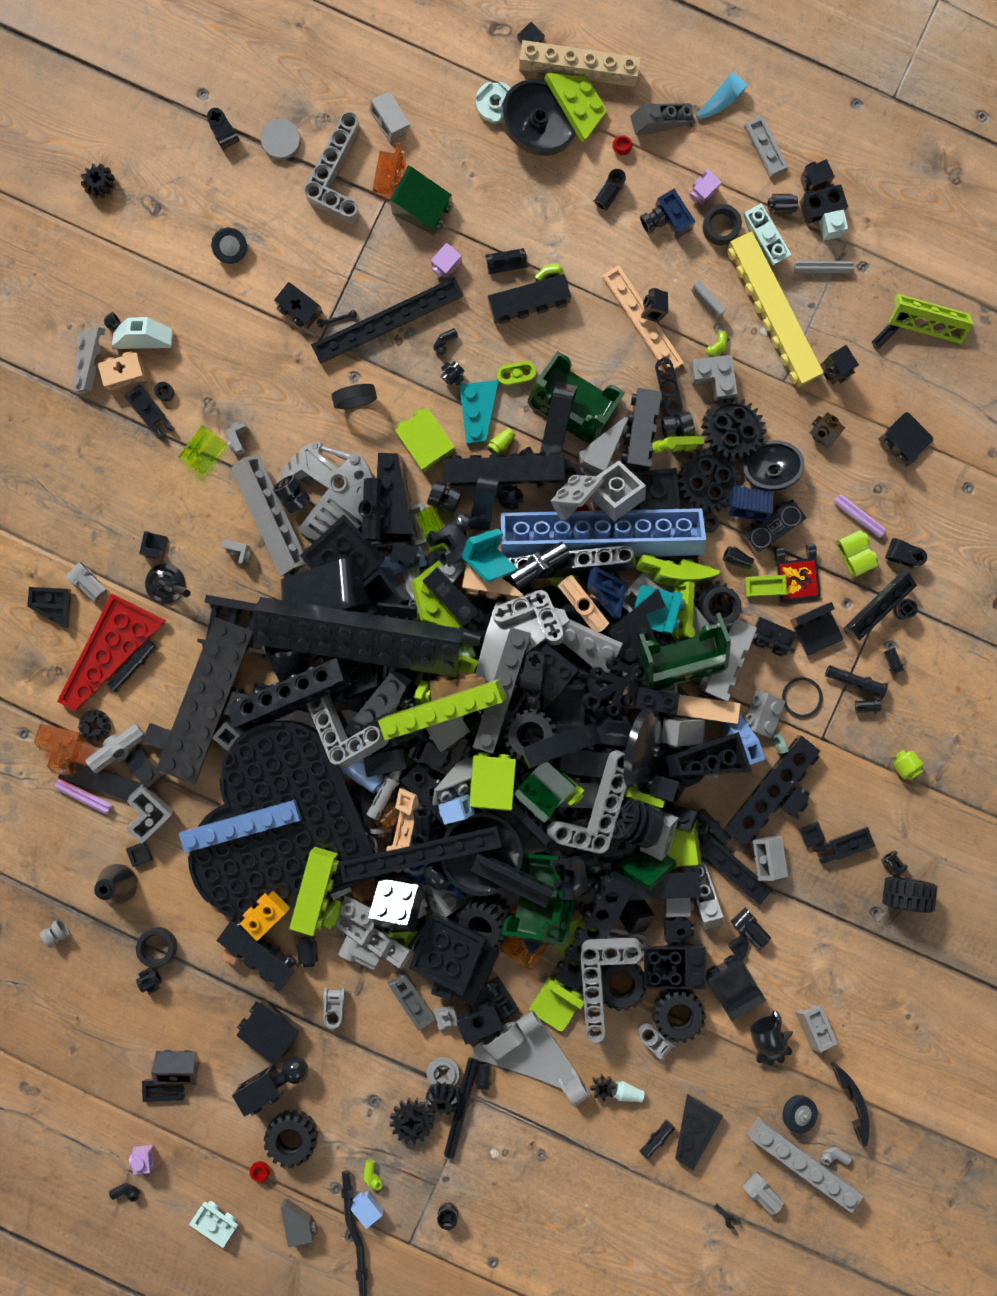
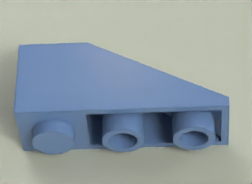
(749, 739)

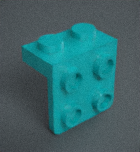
(485, 557)
(664, 619)

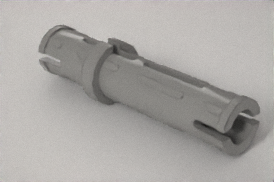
(391, 780)

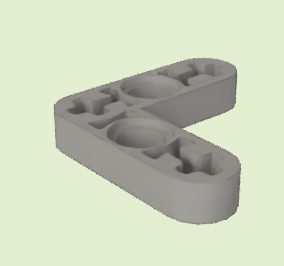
(538, 609)

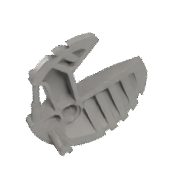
(336, 500)

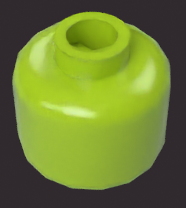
(908, 764)

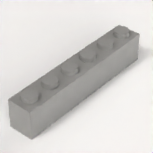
(268, 514)
(805, 1164)

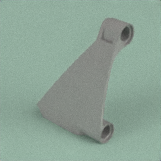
(497, 636)
(532, 1051)

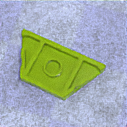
(577, 101)
(429, 605)

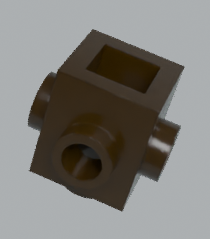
(826, 429)

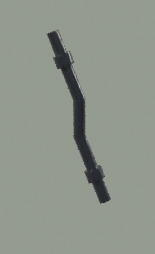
(347, 1194)

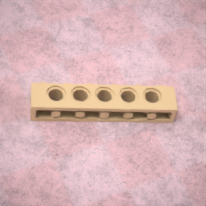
(579, 62)

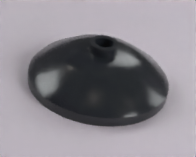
(776, 458)

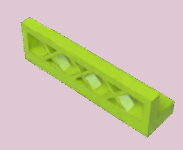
(933, 312)

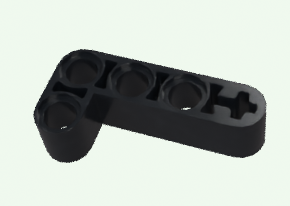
(558, 418)

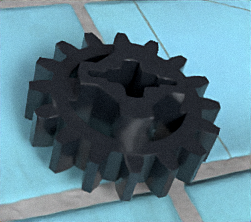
(723, 607)
(404, 1123)

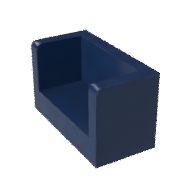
(676, 212)

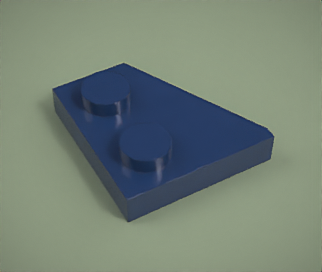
(608, 590)

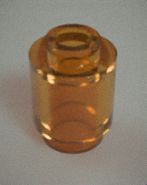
(389, 816)

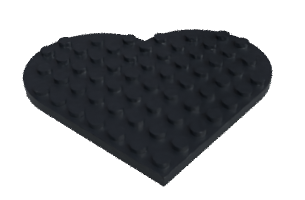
(262, 770)

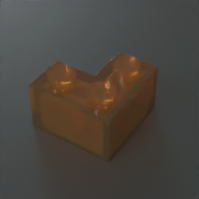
(64, 748)

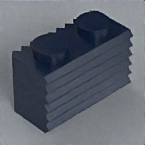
(750, 503)

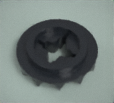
(102, 721)

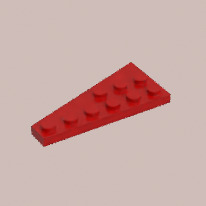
(114, 639)

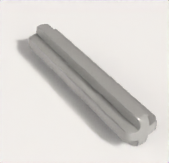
(823, 267)

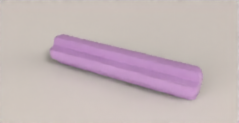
(860, 516)
(83, 796)

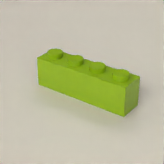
(313, 891)

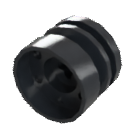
(638, 823)

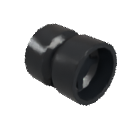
(678, 426)
(290, 492)
(438, 494)

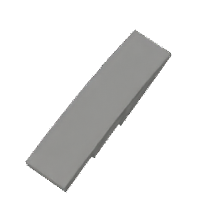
(376, 941)

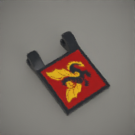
(801, 574)

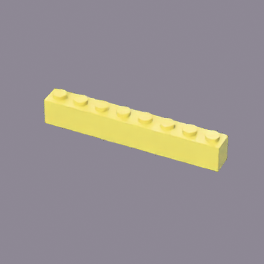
(774, 309)

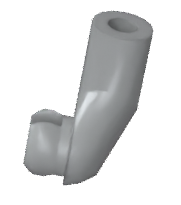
(835, 1153)

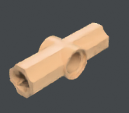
(575, 594)

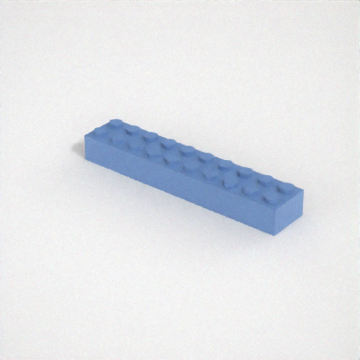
(645, 531)

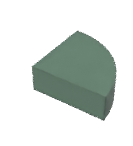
(779, 743)

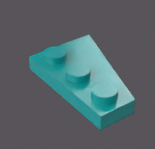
(477, 409)

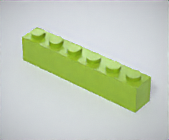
(442, 709)

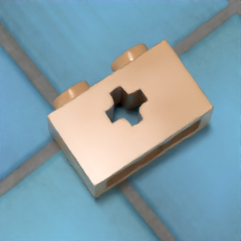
(131, 374)

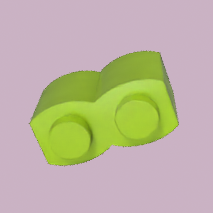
(857, 553)

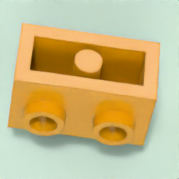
(265, 915)

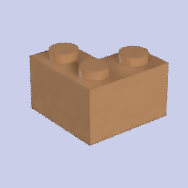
(448, 685)

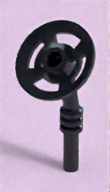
(169, 585)

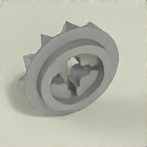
(443, 1063)

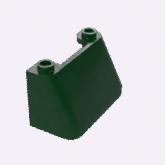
(591, 405)
(534, 921)

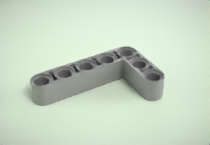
(332, 169)
(342, 744)
(599, 811)
(594, 981)

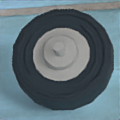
(229, 245)
(800, 1114)

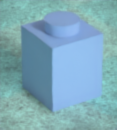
(455, 809)
(366, 1208)

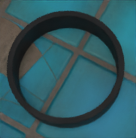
(354, 396)

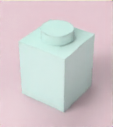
(833, 225)

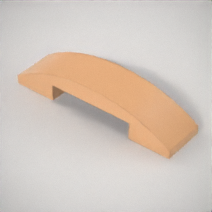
(405, 829)

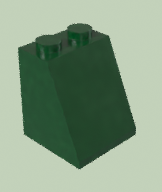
(421, 201)

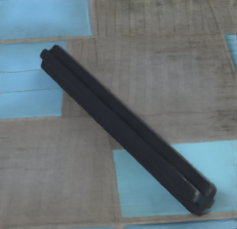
(459, 1115)

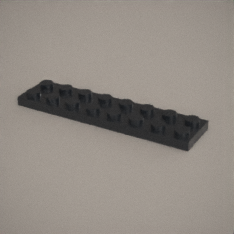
(205, 700)

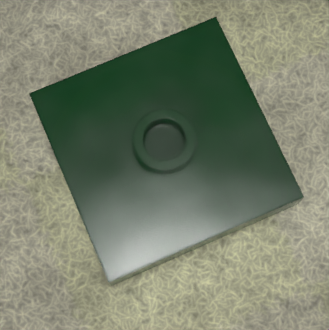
(646, 868)

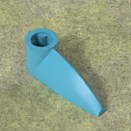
(724, 96)

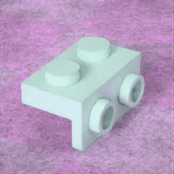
(214, 1224)

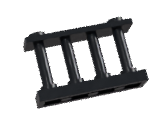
(236, 607)

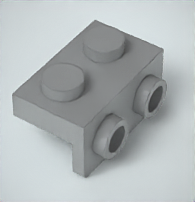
(764, 713)

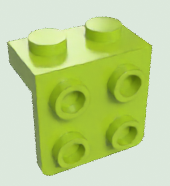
(556, 1003)

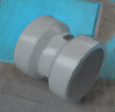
(56, 932)

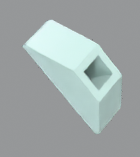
(766, 234)
(142, 333)

